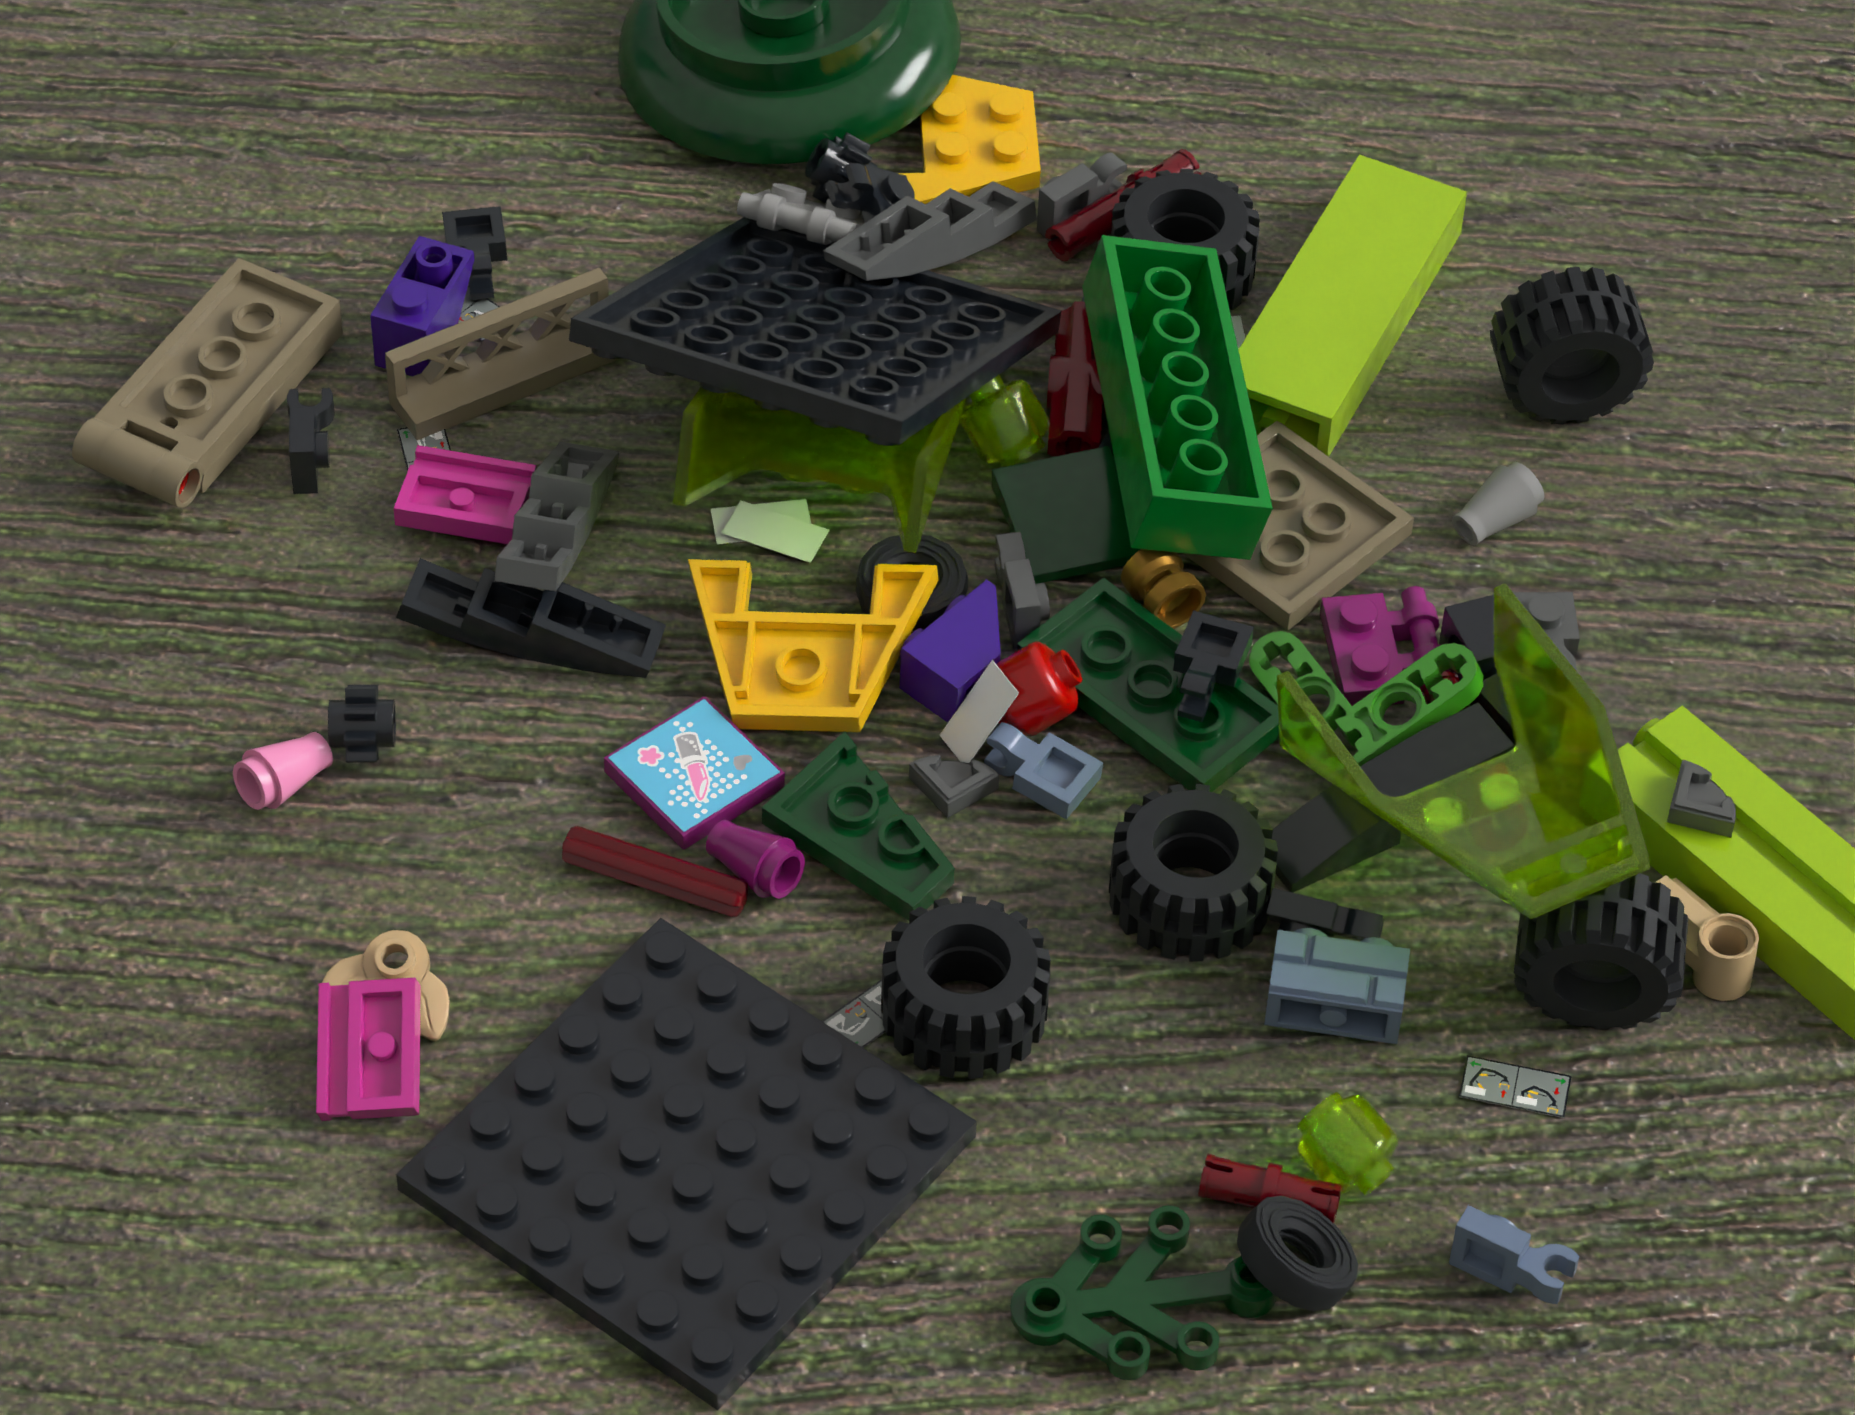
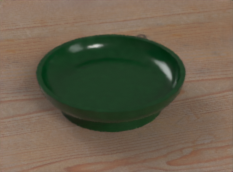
(784, 73)

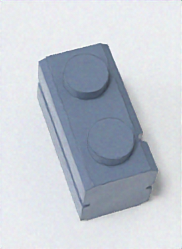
(1337, 985)

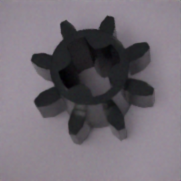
(831, 158)
(362, 723)

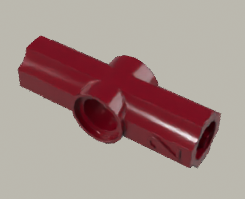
(1074, 387)

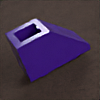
(421, 298)
(952, 652)

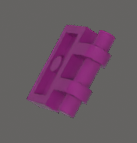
(1364, 635)

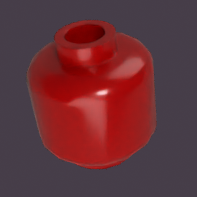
(1044, 686)

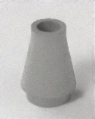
(1501, 501)

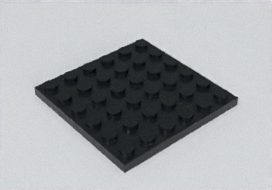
(804, 336)
(687, 1161)

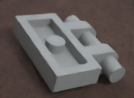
(788, 209)

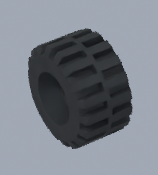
(1195, 212)
(1571, 345)
(1191, 912)
(970, 945)
(1605, 956)

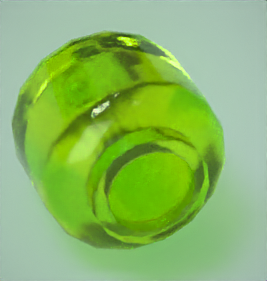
(1005, 421)
(1347, 1143)

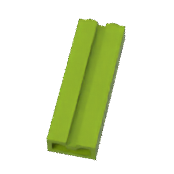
(1348, 299)
(1775, 870)

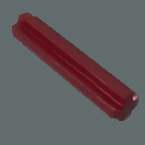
(655, 871)

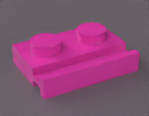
(463, 494)
(368, 1049)

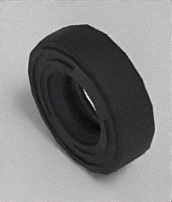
(931, 551)
(1280, 1270)

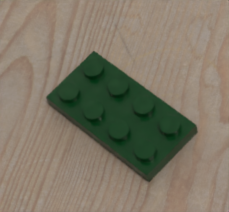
(1136, 694)

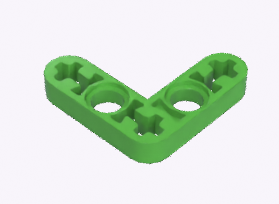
(1364, 722)

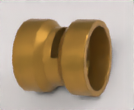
(1163, 586)

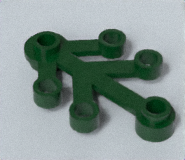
(1133, 1298)

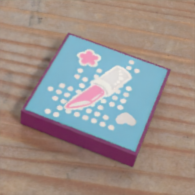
(694, 772)

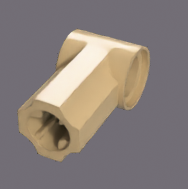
(1717, 946)

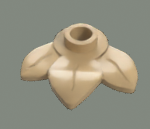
(370, 966)

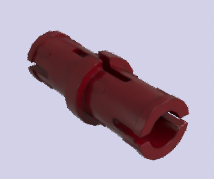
(1252, 1184)

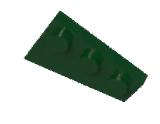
(857, 830)

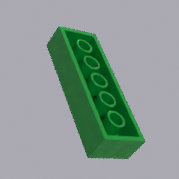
(1175, 399)

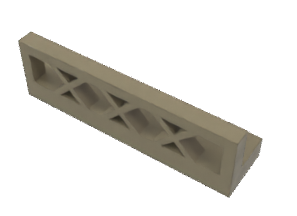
(503, 365)

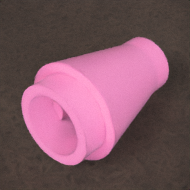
(279, 770)

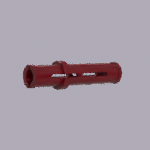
(1096, 219)

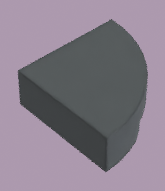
(953, 783)
(1701, 802)

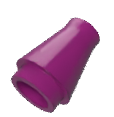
(760, 858)

